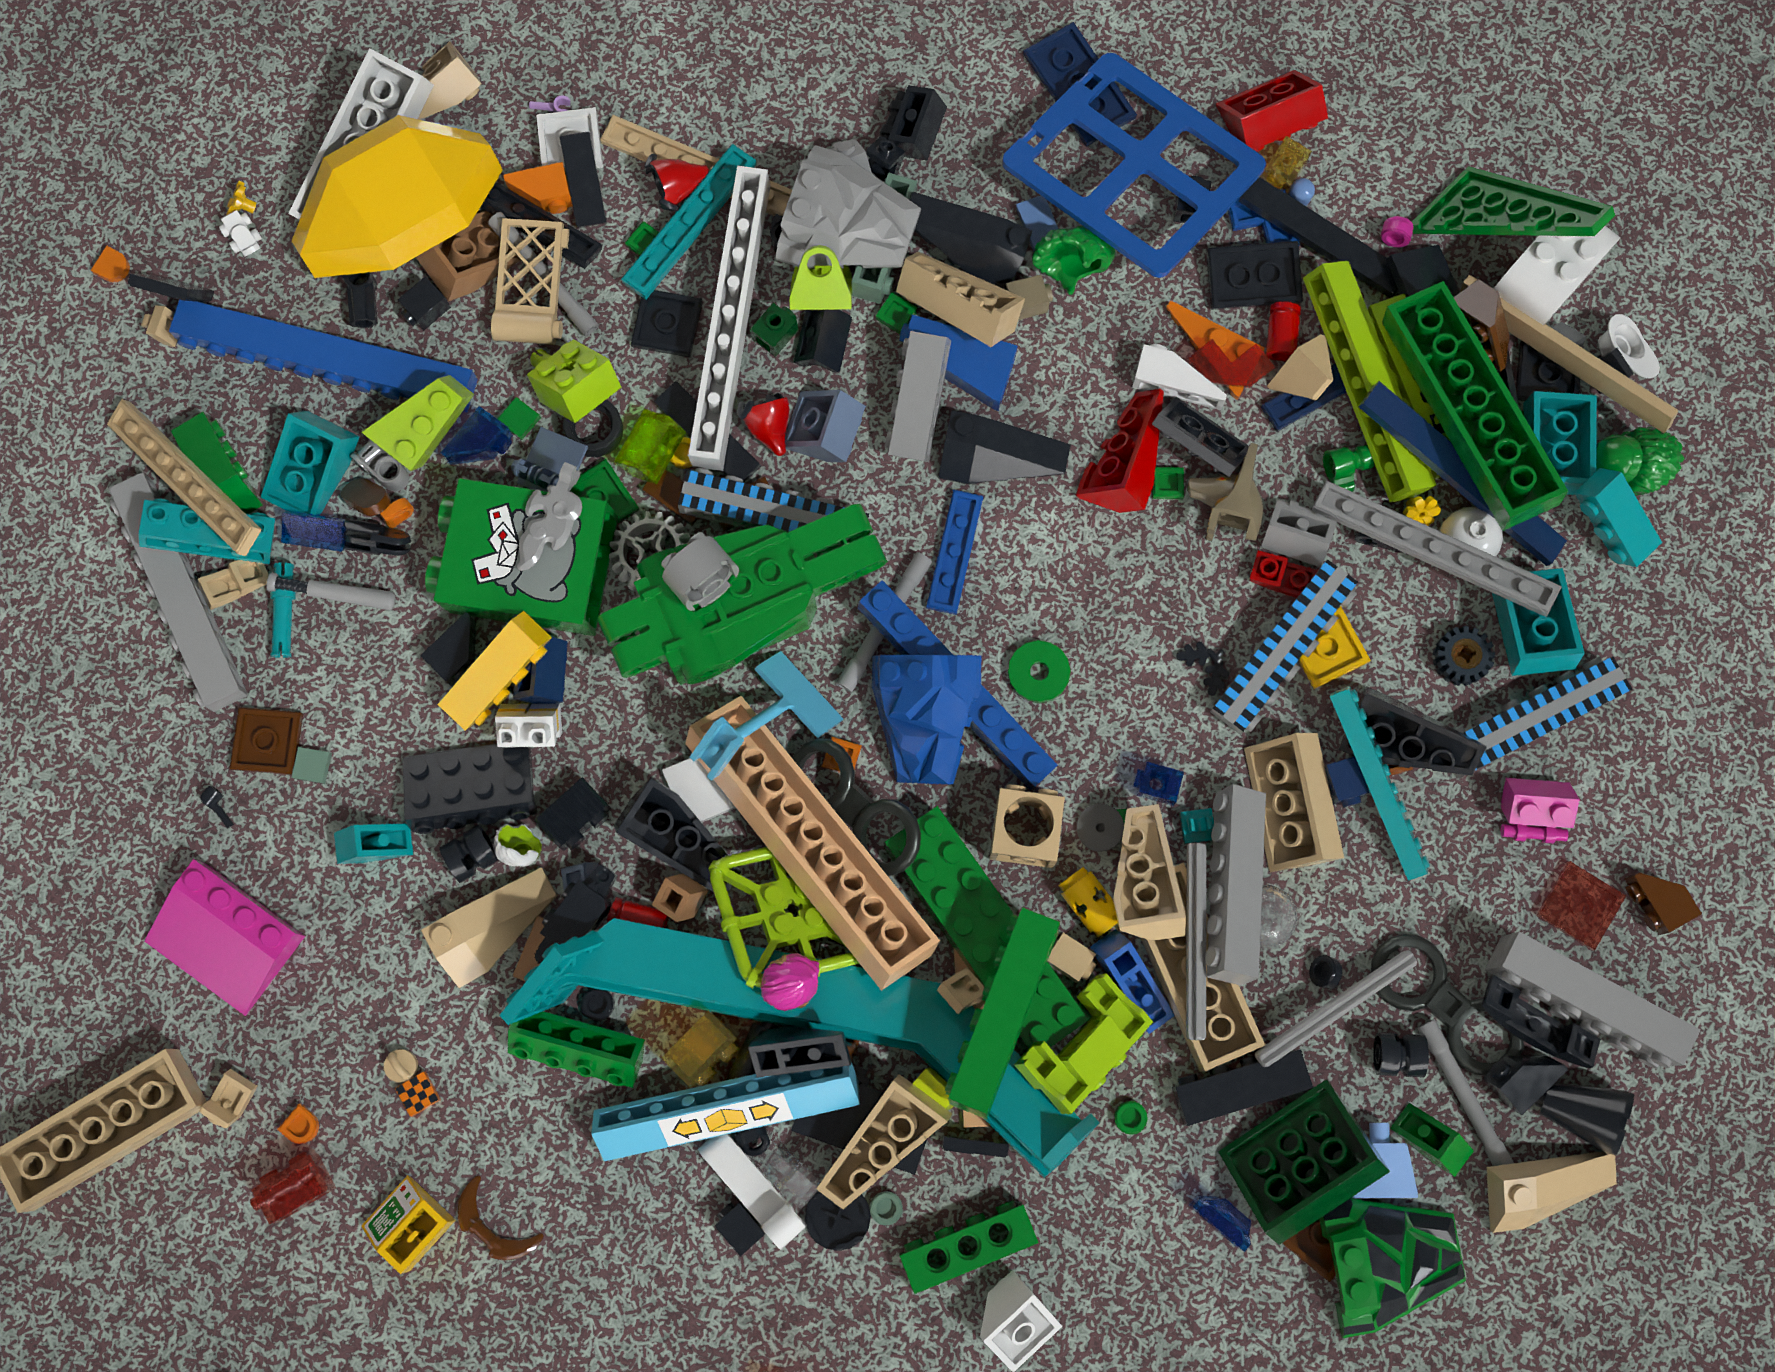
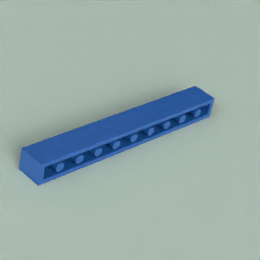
(309, 352)

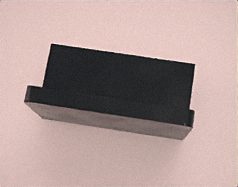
(823, 339)

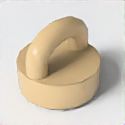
(400, 1065)

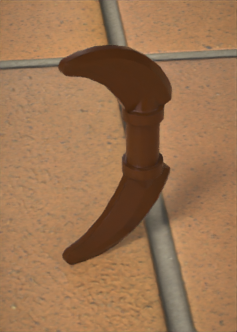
(470, 1221)

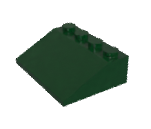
(1303, 1162)

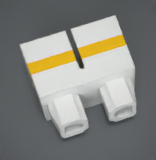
(528, 727)

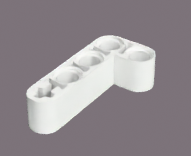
(752, 1189)

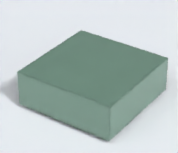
(311, 765)

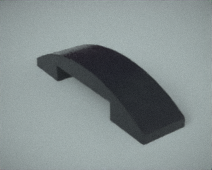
(1537, 1028)

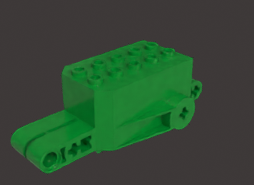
(762, 606)

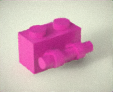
(1538, 804)

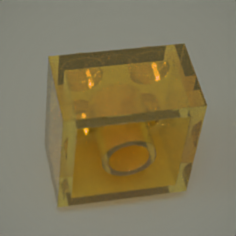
(702, 1049)

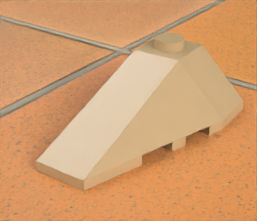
(451, 78)

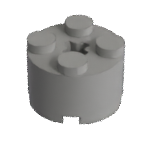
(699, 571)

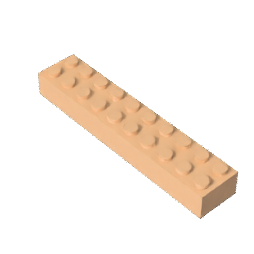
(819, 851)

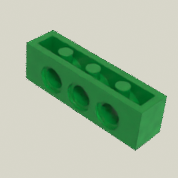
(1019, 1237)

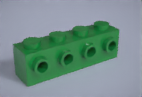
(577, 1047)

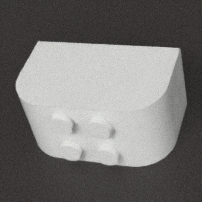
(1553, 271)

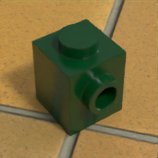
(774, 329)

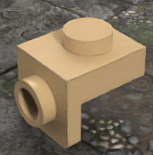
(228, 1099)

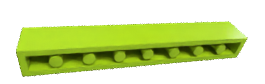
(1362, 365)

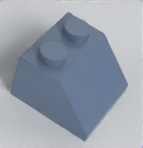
(824, 425)

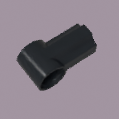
(362, 300)

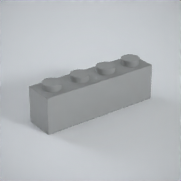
(919, 396)

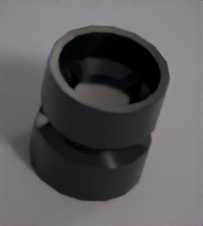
(477, 845)
(1405, 1055)

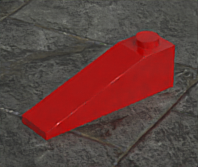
(1127, 468)

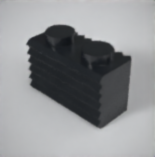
(573, 815)

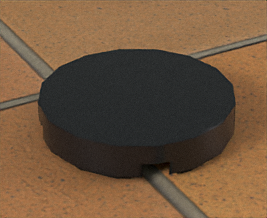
(834, 1226)

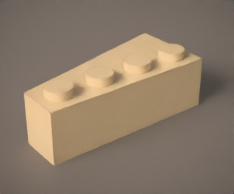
(960, 298)
(888, 1134)

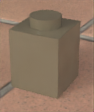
(1036, 295)

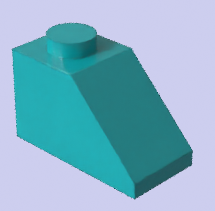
(372, 843)

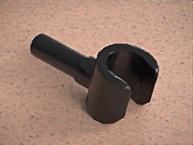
(210, 798)

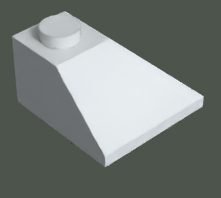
(1015, 1321)

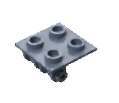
(546, 460)

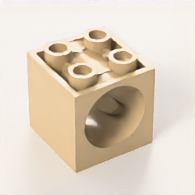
(1044, 851)

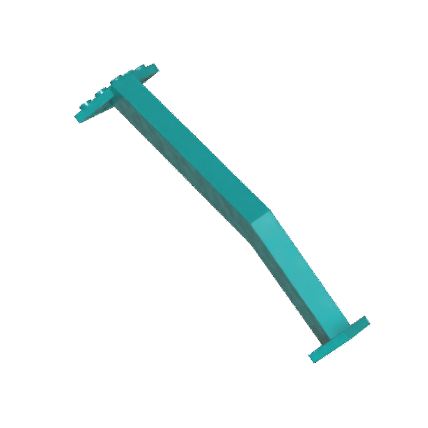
(705, 976)

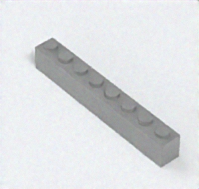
(181, 603)

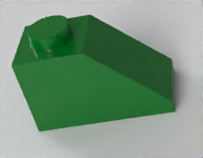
(1432, 1139)

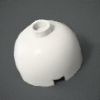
(1475, 529)

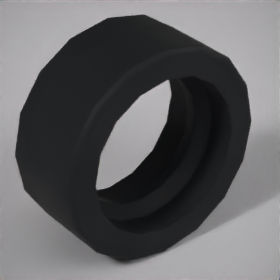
(610, 442)

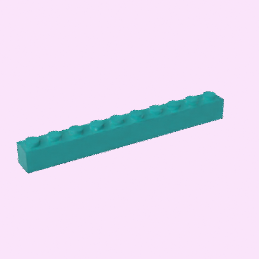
(1379, 783)

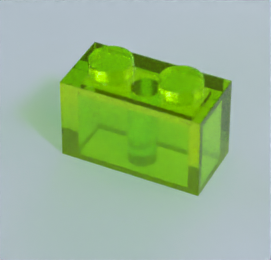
(650, 446)

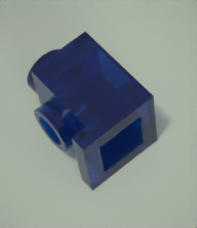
(1170, 783)

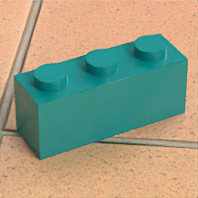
(1618, 517)

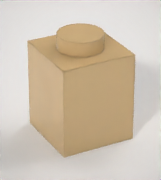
(1072, 958)

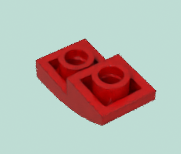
(1280, 575)

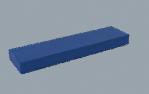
(954, 552)

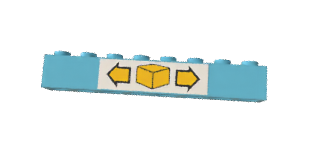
(721, 1109)

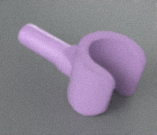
(552, 107)

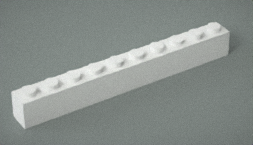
(729, 319)

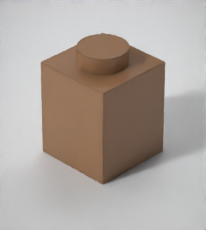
(680, 897)

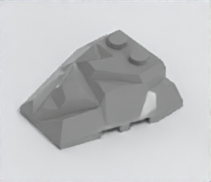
(847, 211)

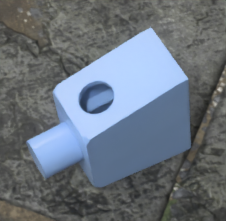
(1400, 1180)

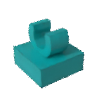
(1196, 825)

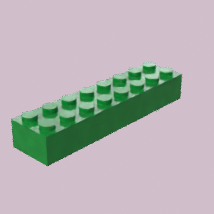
(1474, 406)
(977, 921)

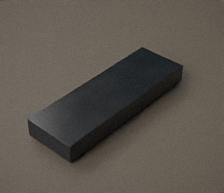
(583, 179)

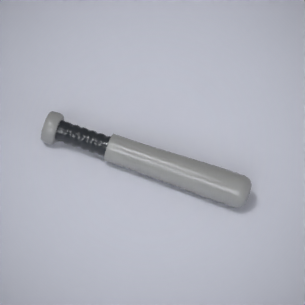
(343, 593)

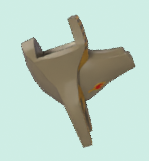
(1233, 498)

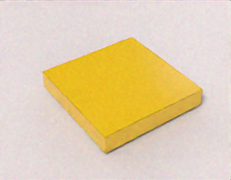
(1336, 653)

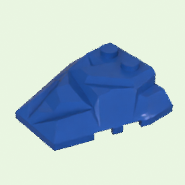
(925, 712)

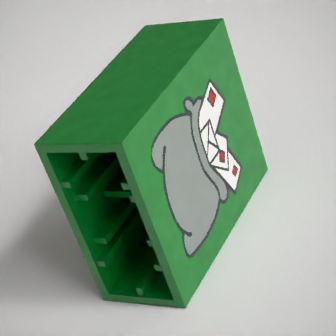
(483, 557)

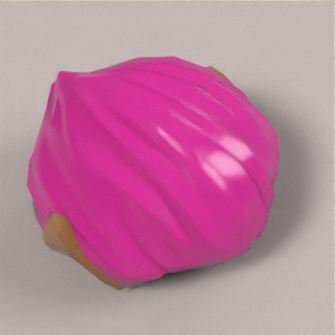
(790, 982)

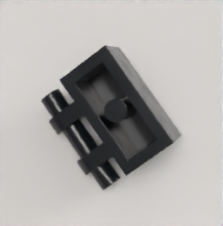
(914, 121)

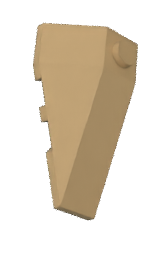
(1146, 882)
(481, 931)
(1539, 1188)

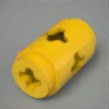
(1081, 889)

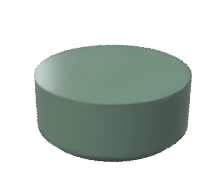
(886, 1208)

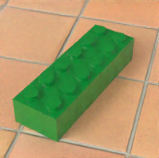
(1003, 1014)

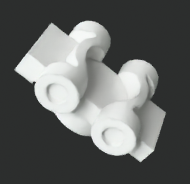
(243, 238)

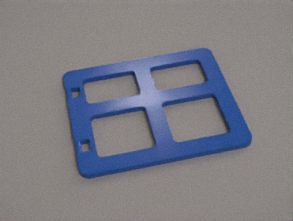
(1139, 158)

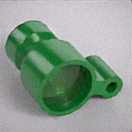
(1342, 463)

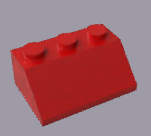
(1274, 109)

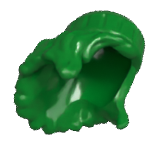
(1072, 255)
(1642, 456)

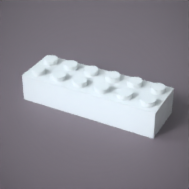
(376, 96)

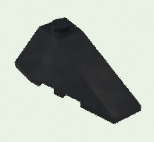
(990, 450)
(671, 832)

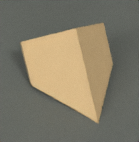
(1306, 371)

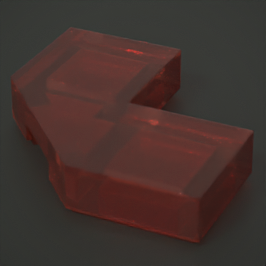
(1219, 370)

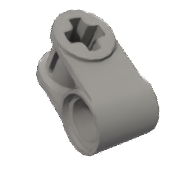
(379, 463)

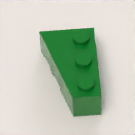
(206, 448)

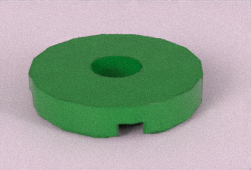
(1039, 653)

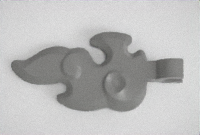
(560, 511)

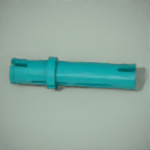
(282, 614)

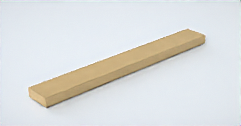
(643, 142)
(1587, 367)
(184, 477)

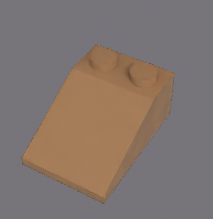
(465, 259)

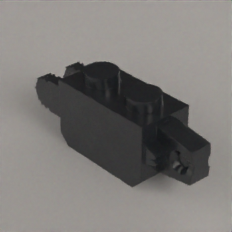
(580, 912)

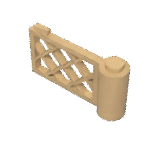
(520, 321)

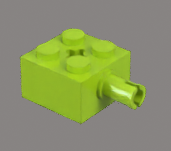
(572, 379)

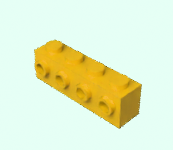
(495, 670)

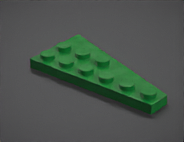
(1501, 205)

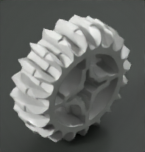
(630, 538)

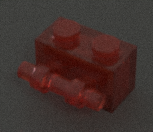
(291, 1189)

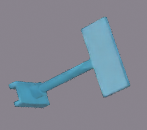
(796, 694)

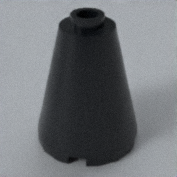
(1589, 1113)

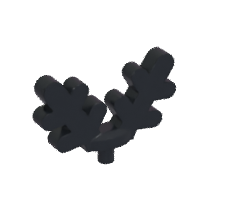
(1202, 654)

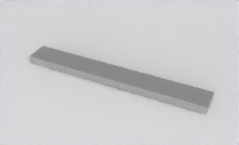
(1436, 548)

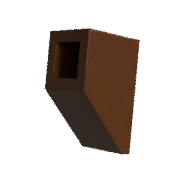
(1664, 902)

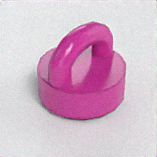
(1397, 231)

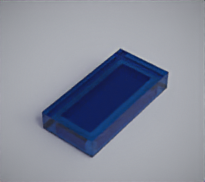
(313, 531)

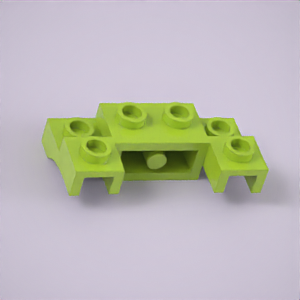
(1091, 1052)

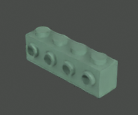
(875, 282)

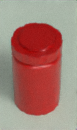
(1283, 330)
(637, 913)

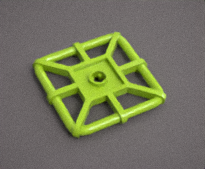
(770, 900)

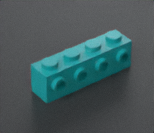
(182, 530)

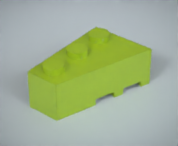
(421, 422)

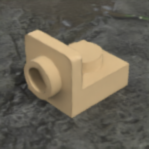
(962, 990)

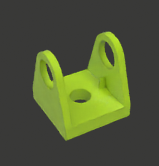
(821, 287)

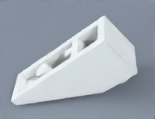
(1175, 377)

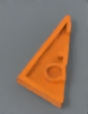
(1202, 330)

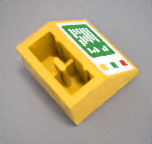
(406, 1225)

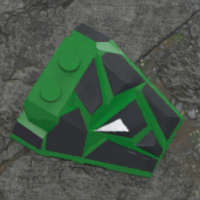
(1389, 1261)

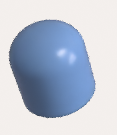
(1302, 190)

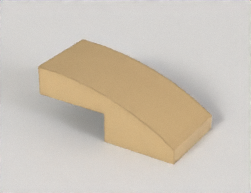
(232, 583)

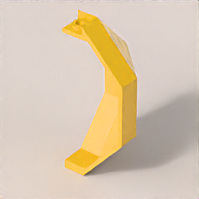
(393, 196)

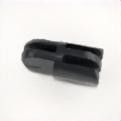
(375, 538)

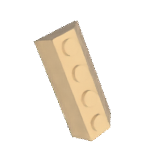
(1298, 801)

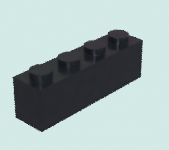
(1240, 1087)

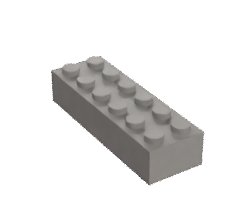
(1592, 1001)

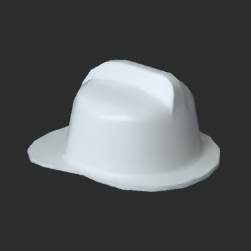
(1626, 336)

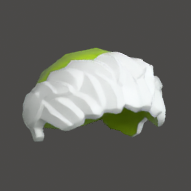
(516, 845)

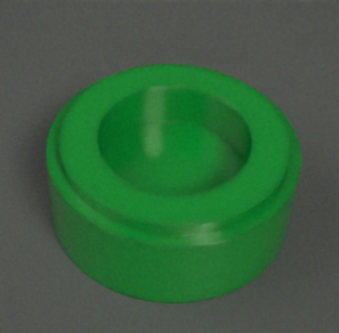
(1130, 1117)

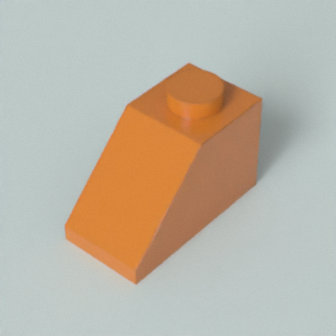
(542, 186)

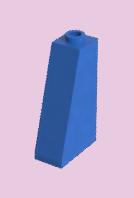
(971, 363)

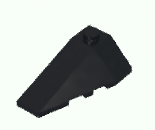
(973, 239)
(1415, 738)

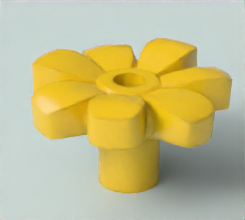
(240, 201)
(1422, 510)

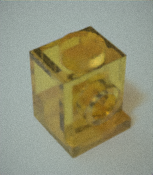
(1294, 156)

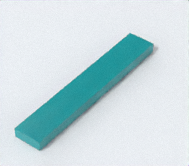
(686, 223)

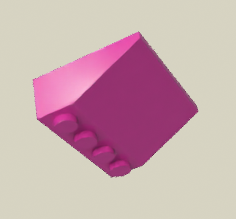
(222, 936)

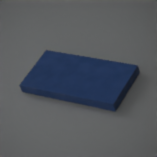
(1064, 60)

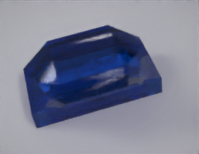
(1224, 1219)

